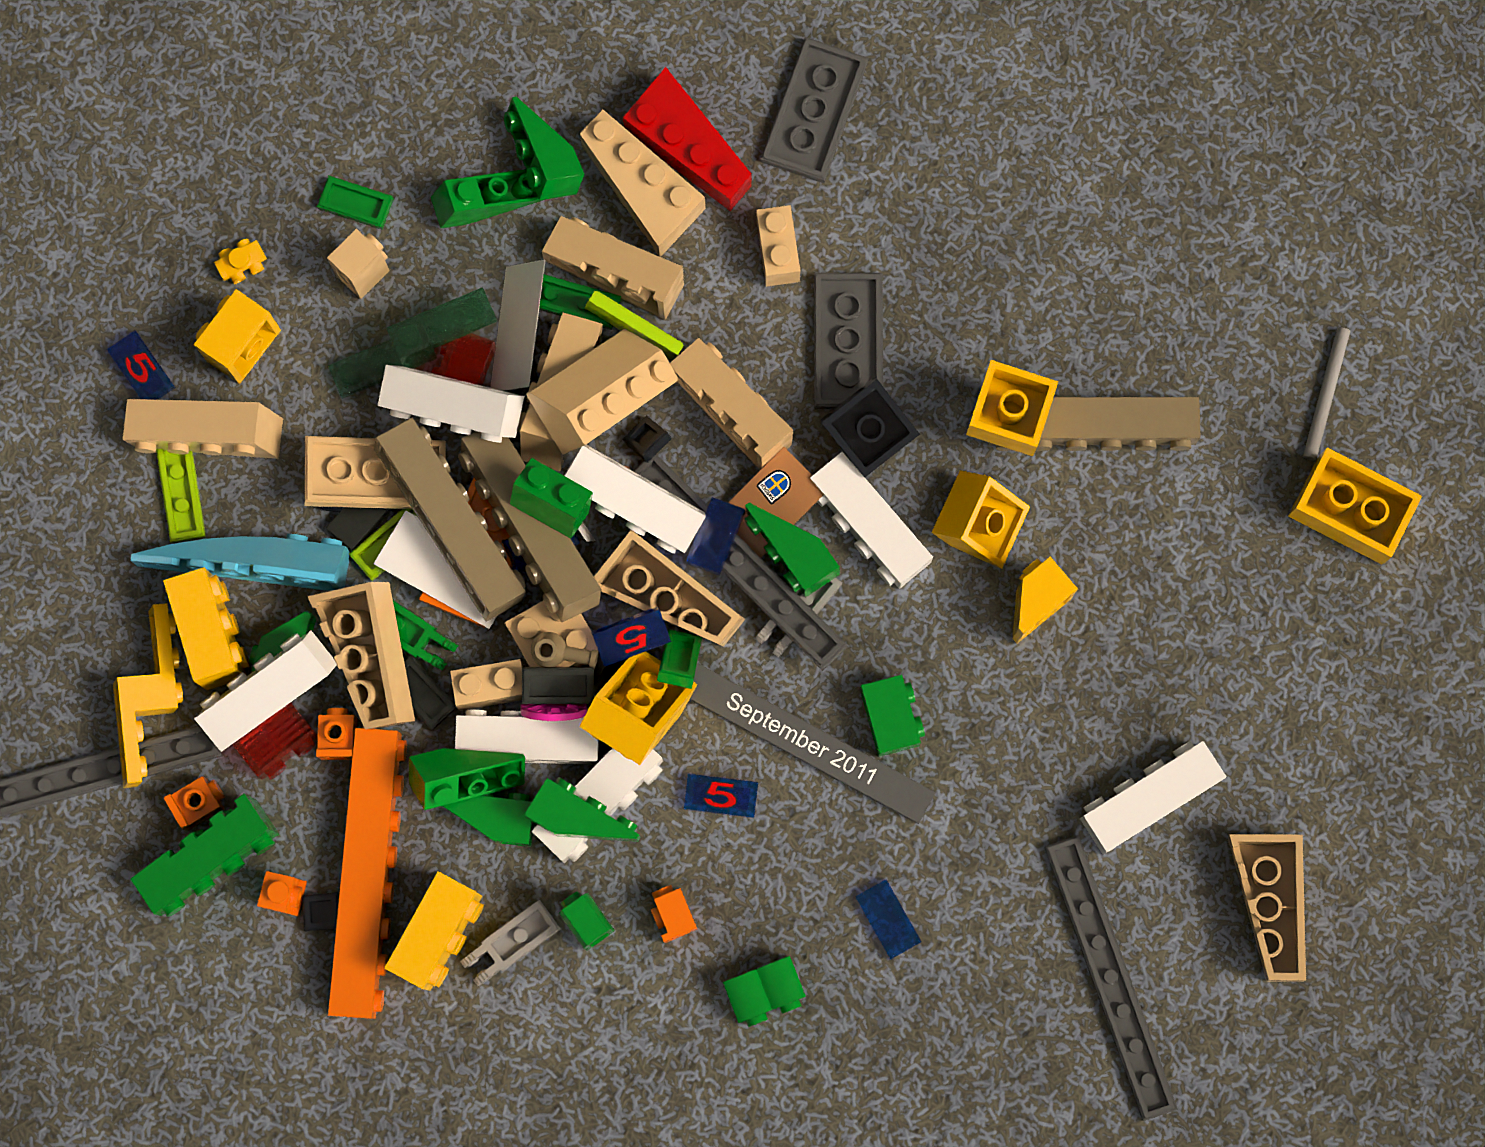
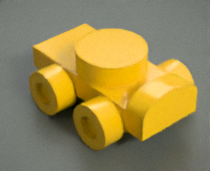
(234, 262)

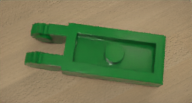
(416, 634)

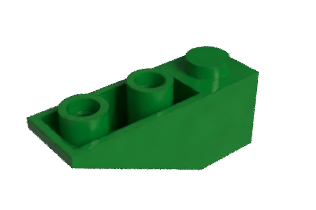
(546, 155)
(481, 197)
(801, 553)
(459, 774)
(570, 816)
(497, 818)

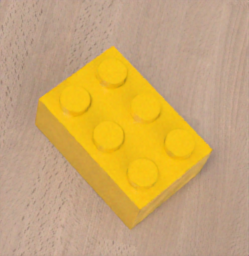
(1355, 506)
(206, 628)
(635, 708)
(435, 932)

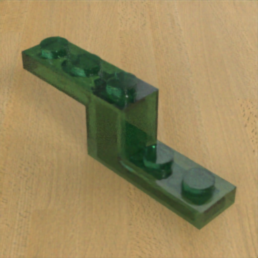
(413, 341)

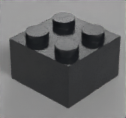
(869, 427)

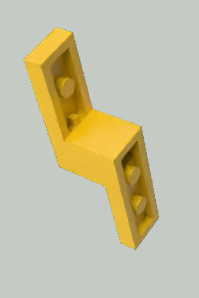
(147, 695)

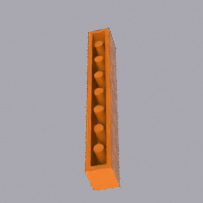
(365, 874)

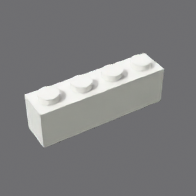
(451, 402)
(636, 500)
(870, 521)
(265, 690)
(538, 740)
(612, 784)
(1152, 797)

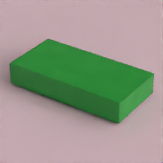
(355, 202)
(679, 659)

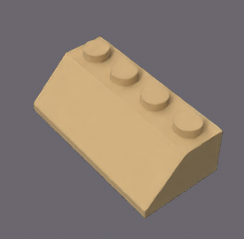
(601, 389)

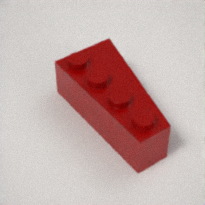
(687, 141)

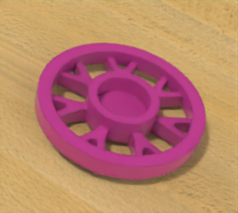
(553, 712)

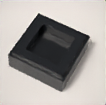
(647, 438)
(320, 911)

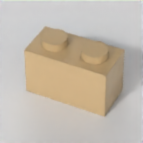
(778, 245)
(359, 262)
(487, 684)

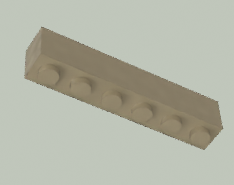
(1120, 422)
(450, 519)
(549, 555)

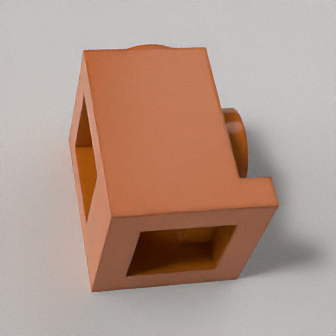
(341, 747)
(192, 816)
(282, 893)
(672, 913)

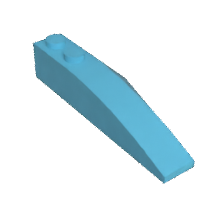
(257, 559)

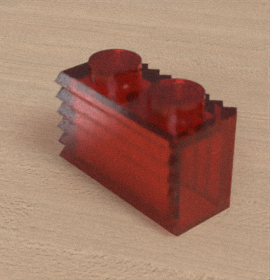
(466, 358)
(276, 741)

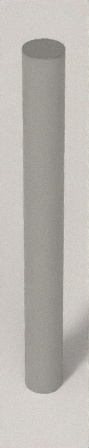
(1326, 393)

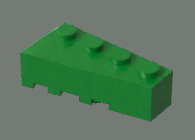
(205, 857)

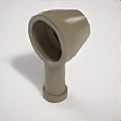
(560, 652)

